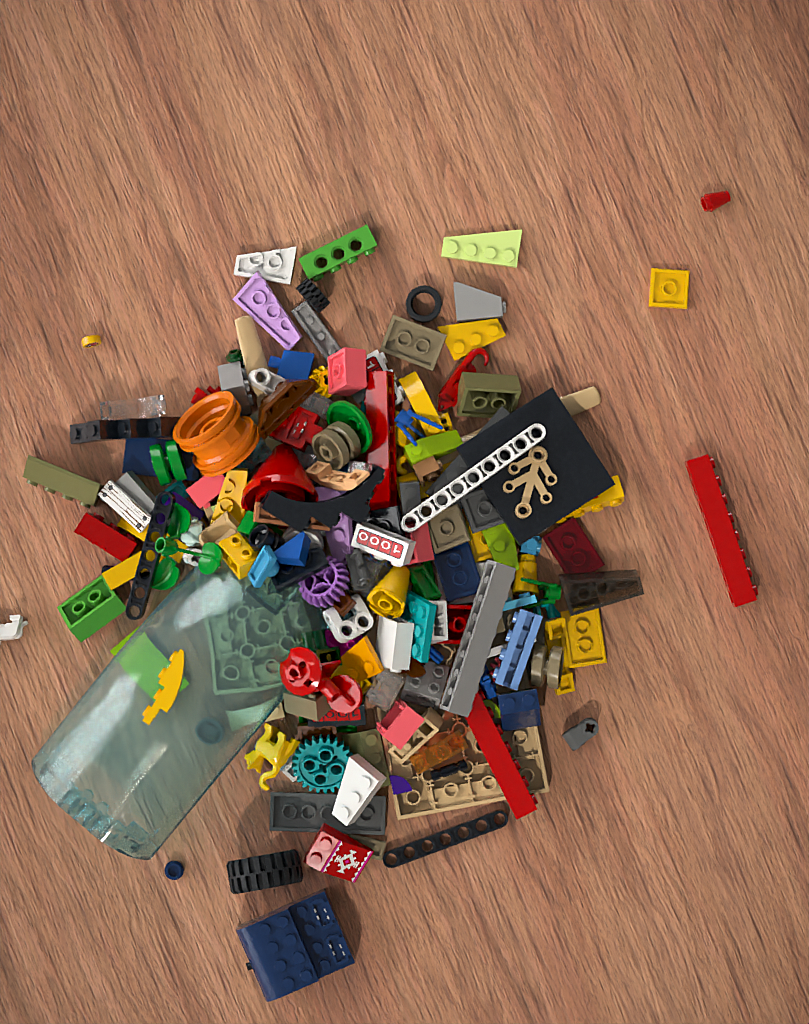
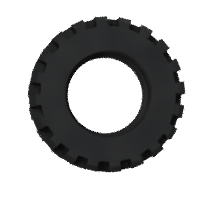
(264, 871)

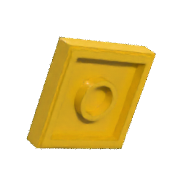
(669, 288)

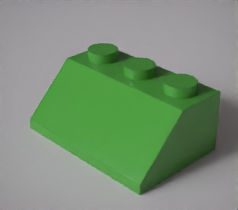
(91, 608)

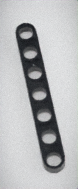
(144, 563)
(435, 839)

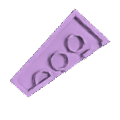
(267, 311)
(341, 535)

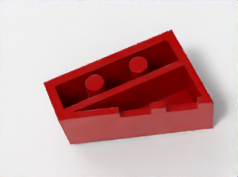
(106, 536)

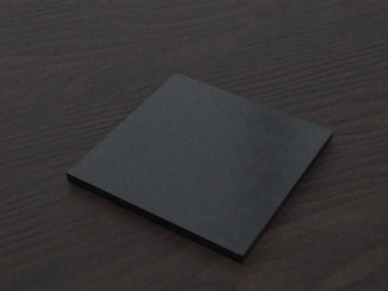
(569, 458)

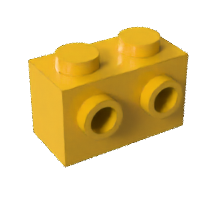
(238, 554)

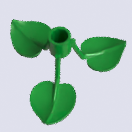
(167, 572)

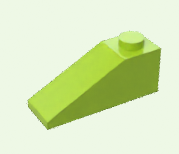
(435, 445)

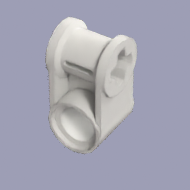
(268, 382)

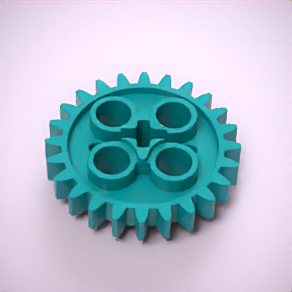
(321, 764)

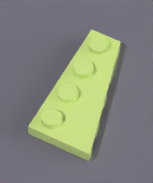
(488, 248)

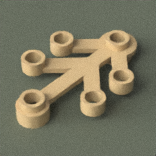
(531, 479)

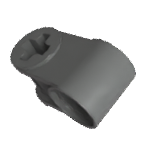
(577, 735)

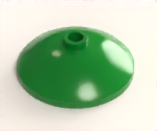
(355, 418)

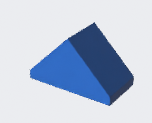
(294, 551)

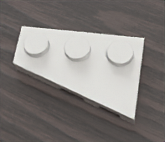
(273, 265)

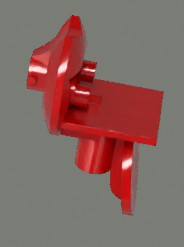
(305, 674)

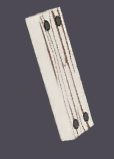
(125, 506)

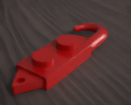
(449, 393)

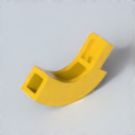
(421, 402)

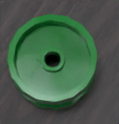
(165, 463)

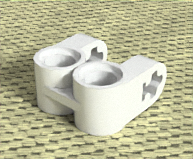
(336, 624)

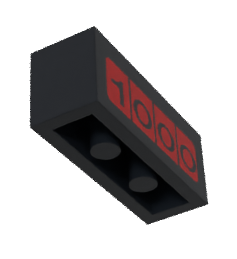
(337, 719)

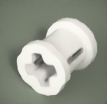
(187, 557)

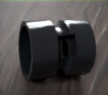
(263, 535)

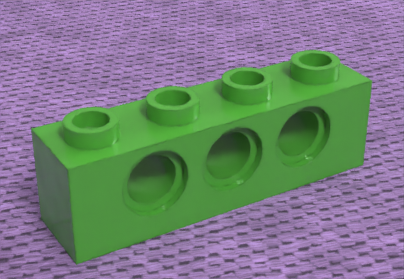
(344, 243)

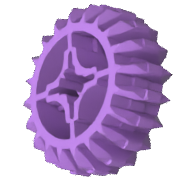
(322, 593)

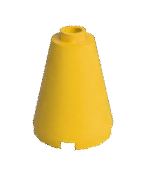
(390, 593)

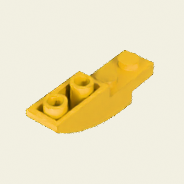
(171, 679)

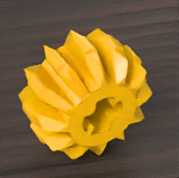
(321, 375)

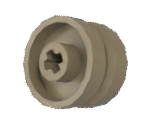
(336, 445)
(547, 666)

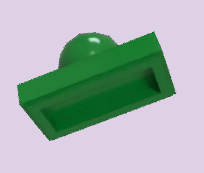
(423, 583)

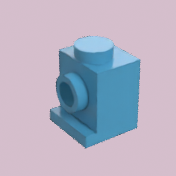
(532, 546)

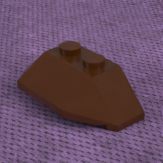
(282, 403)

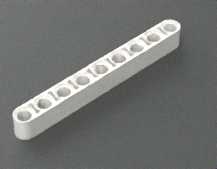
(479, 470)

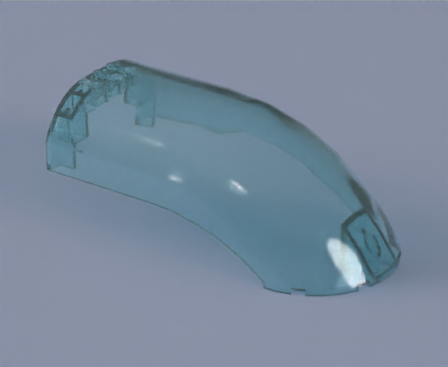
(141, 779)

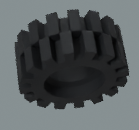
(313, 295)

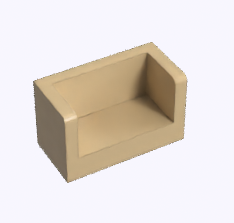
(220, 529)

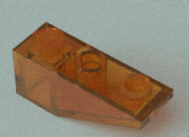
(439, 752)

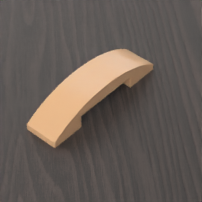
(337, 480)

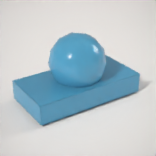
(263, 567)

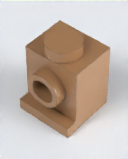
(427, 470)

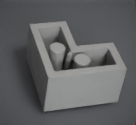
(233, 380)

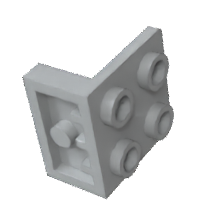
(428, 688)

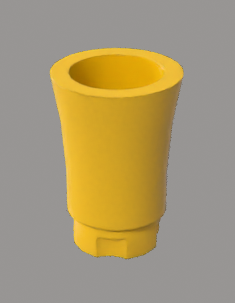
(527, 569)

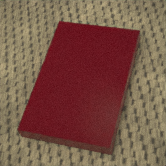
(572, 548)

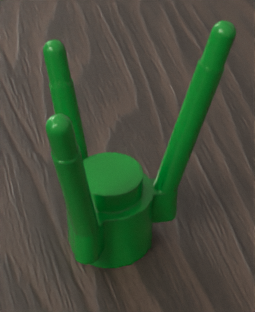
(550, 590)

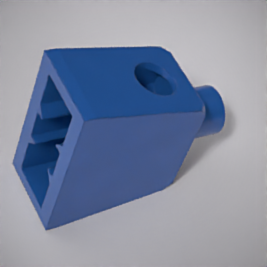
(293, 364)

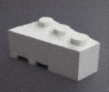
(356, 789)

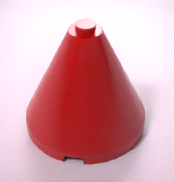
(282, 475)

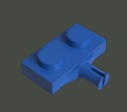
(487, 686)

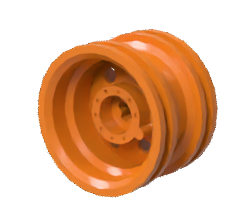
(216, 434)

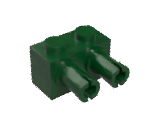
(317, 643)

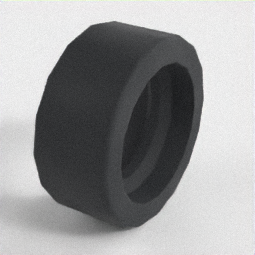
(423, 318)

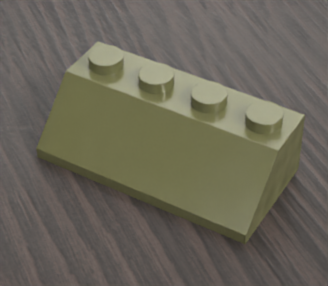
(63, 481)

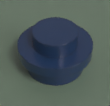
(174, 870)

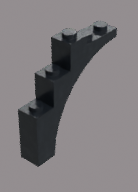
(123, 429)
(327, 512)

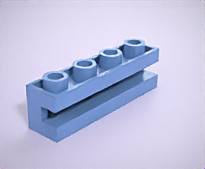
(518, 649)

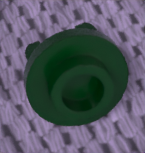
(234, 356)

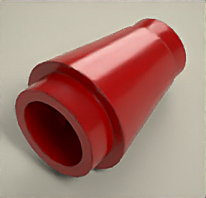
(715, 200)

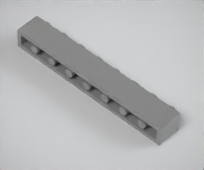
(477, 638)

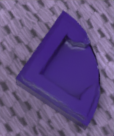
(399, 784)

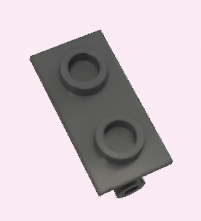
(358, 570)

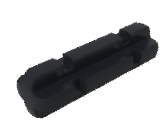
(449, 770)

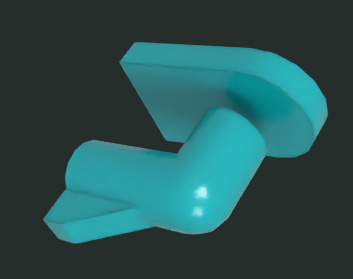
(551, 610)

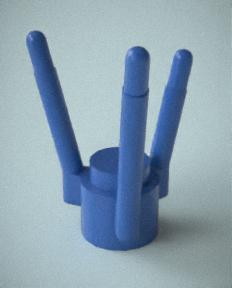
(404, 421)

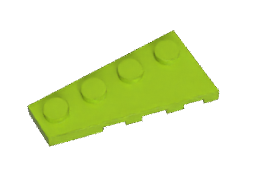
(501, 545)

